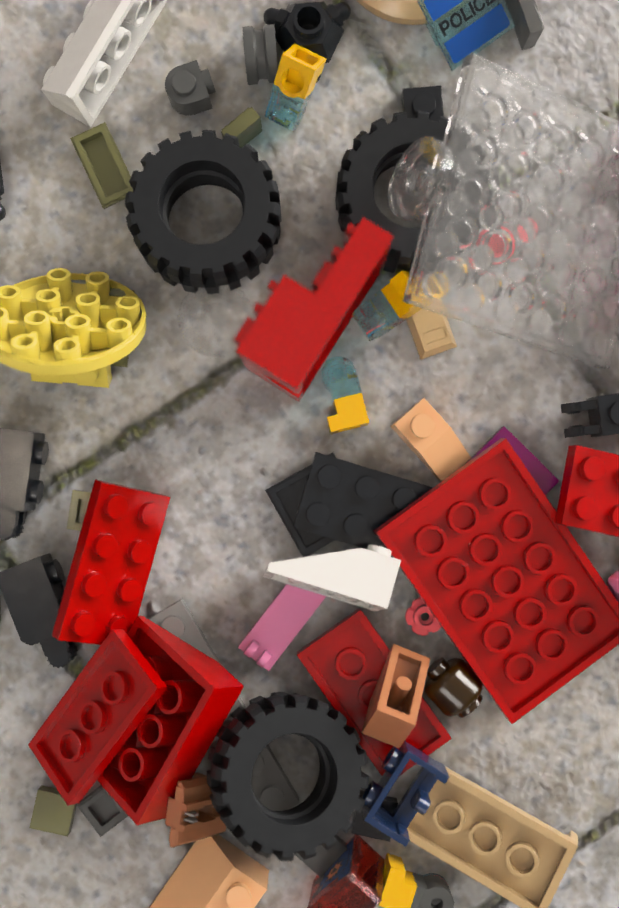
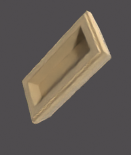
(430, 333)

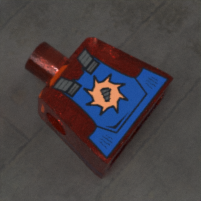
(352, 880)

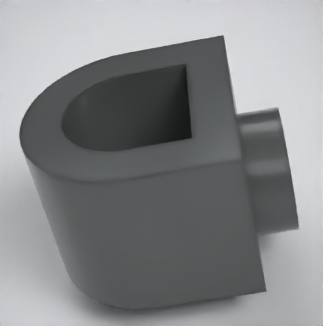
(189, 89)

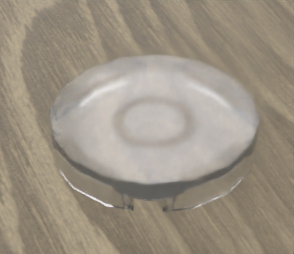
(419, 179)
(217, 335)

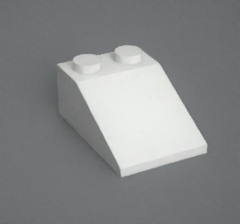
(351, 576)

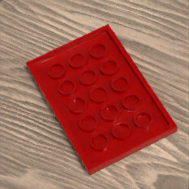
(505, 579)

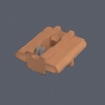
(192, 812)

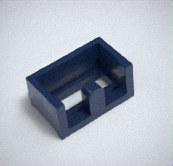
(414, 800)

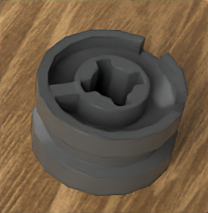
(260, 54)

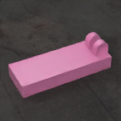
(279, 625)

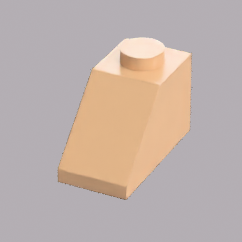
(431, 439)

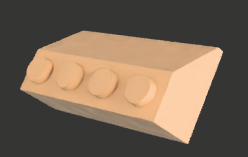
(214, 877)

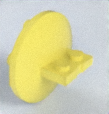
(69, 328)

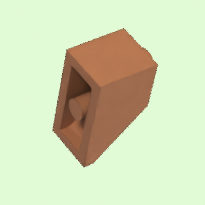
(396, 697)

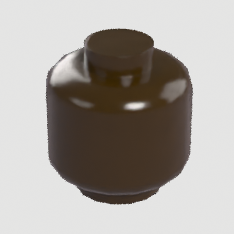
(453, 687)

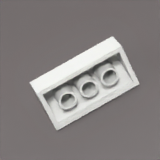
(98, 55)

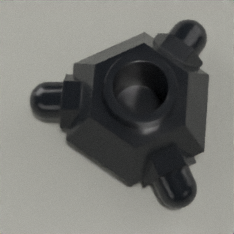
(309, 25)

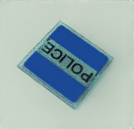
(465, 25)

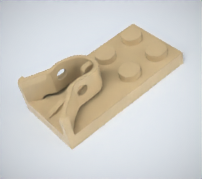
(493, 842)

